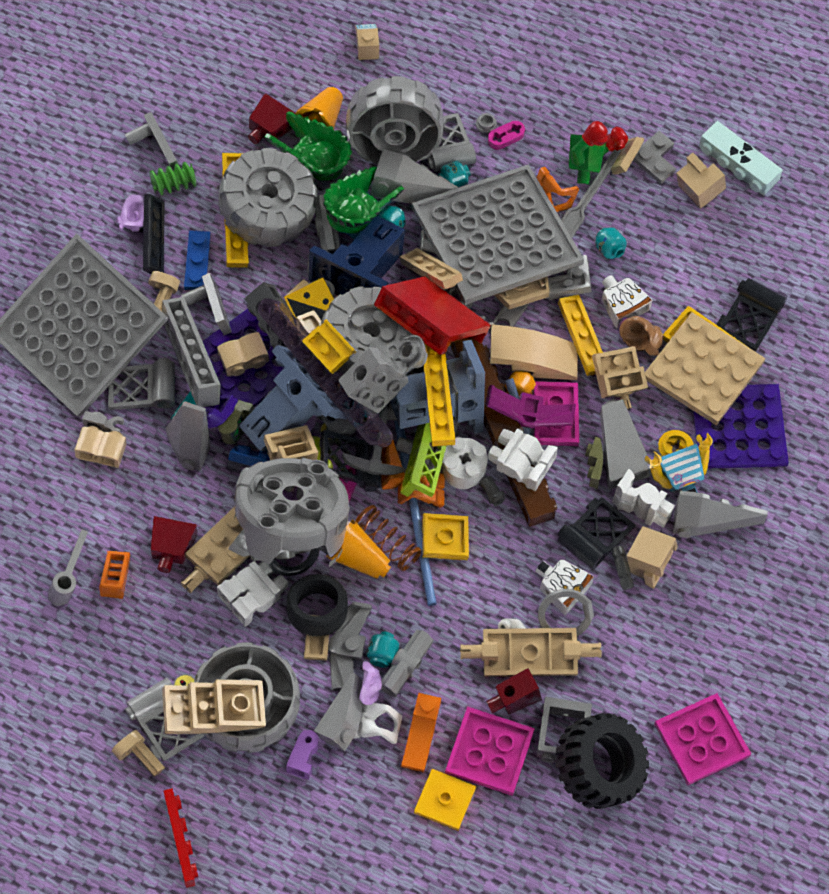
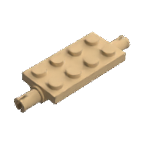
(211, 553)
(539, 649)

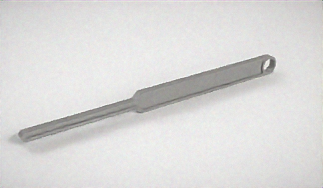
(572, 221)

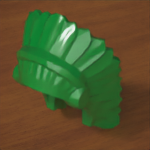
(319, 149)

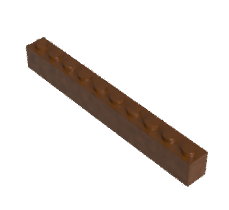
(537, 504)

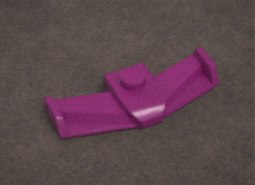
(529, 409)

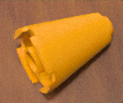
(323, 107)
(362, 553)

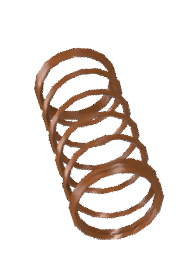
(408, 552)

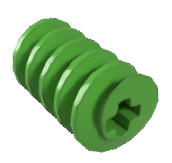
(172, 178)

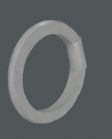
(587, 607)

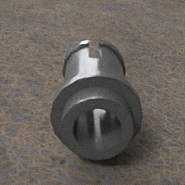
(495, 496)

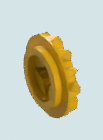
(672, 437)

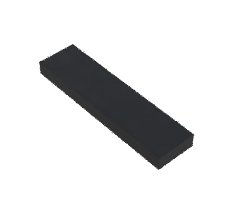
(153, 234)

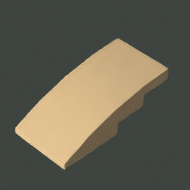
(533, 352)
(213, 707)

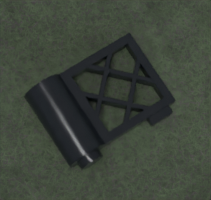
(756, 298)
(362, 450)
(582, 541)

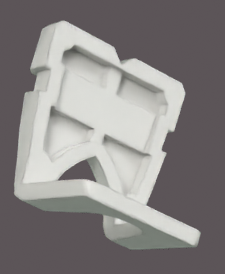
(367, 723)

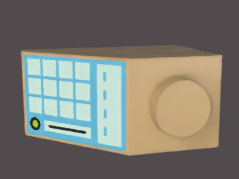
(367, 41)

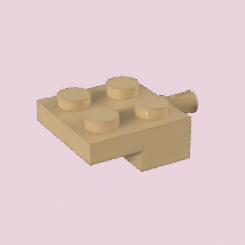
(619, 374)

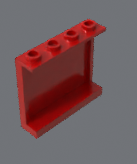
(430, 313)

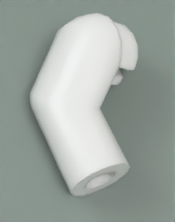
(511, 624)

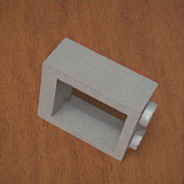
(563, 708)

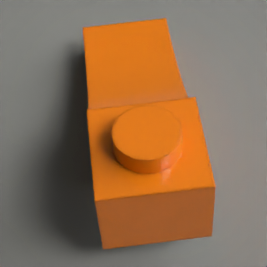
(421, 732)

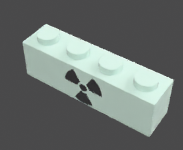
(740, 158)

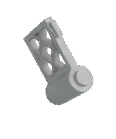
(450, 150)
(159, 381)
(64, 582)
(148, 707)

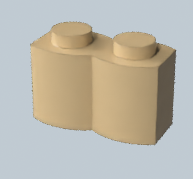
(243, 354)
(100, 446)

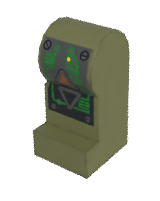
(230, 429)

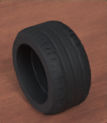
(322, 624)

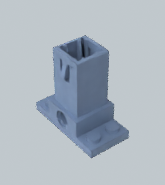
(466, 392)
(289, 403)

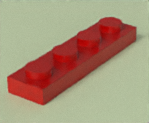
(183, 847)

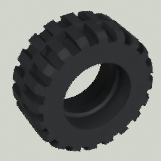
(626, 758)

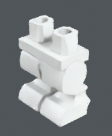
(518, 456)
(644, 501)
(258, 590)

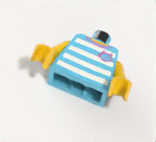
(682, 467)

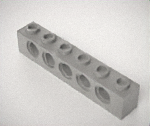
(191, 353)

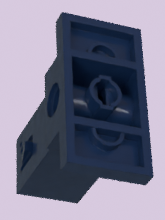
(362, 261)

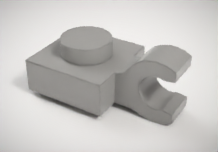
(99, 420)

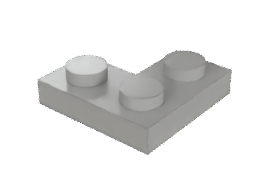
(651, 160)
(574, 283)

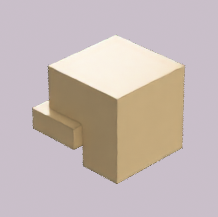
(700, 182)
(291, 443)
(650, 555)

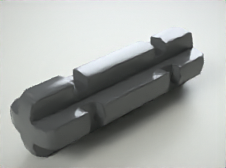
(622, 568)

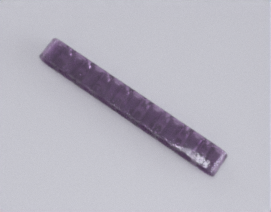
(315, 369)

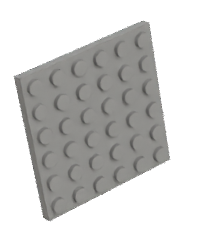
(497, 233)
(79, 325)

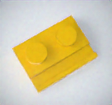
(329, 346)

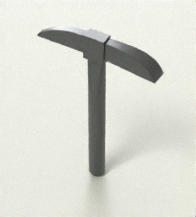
(375, 465)

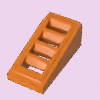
(391, 457)
(114, 588)

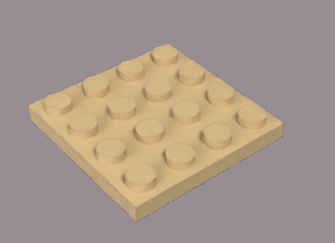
(704, 368)

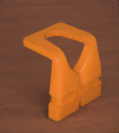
(550, 185)
(437, 499)

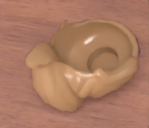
(642, 334)

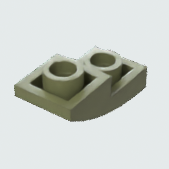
(595, 460)

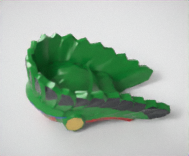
(350, 206)

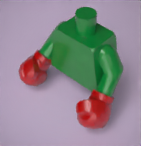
(588, 149)

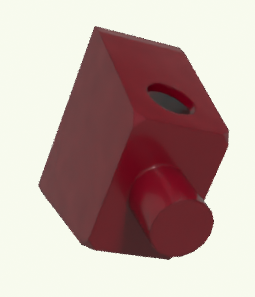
(268, 118)
(171, 541)
(524, 692)

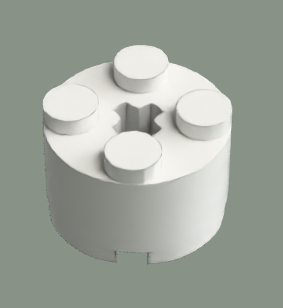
(475, 459)

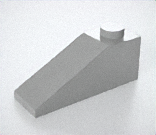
(343, 716)

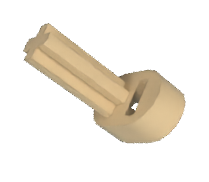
(166, 283)
(134, 743)

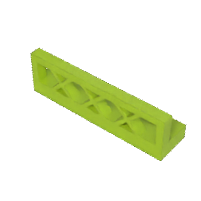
(417, 464)

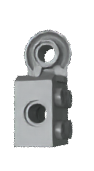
(380, 376)

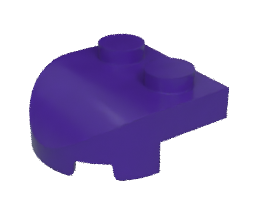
(219, 413)

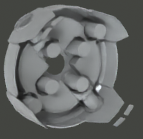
(280, 524)

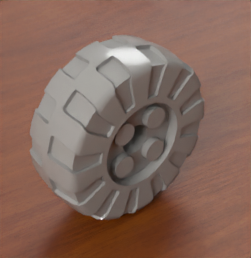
(394, 116)
(267, 197)
(363, 323)
(279, 691)

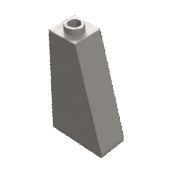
(621, 444)

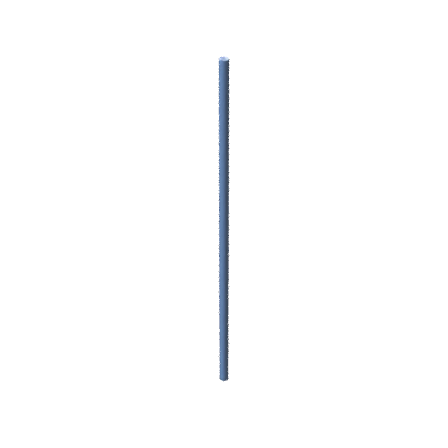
(417, 525)

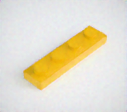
(580, 331)

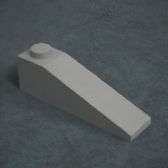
(398, 170)
(189, 435)
(699, 515)

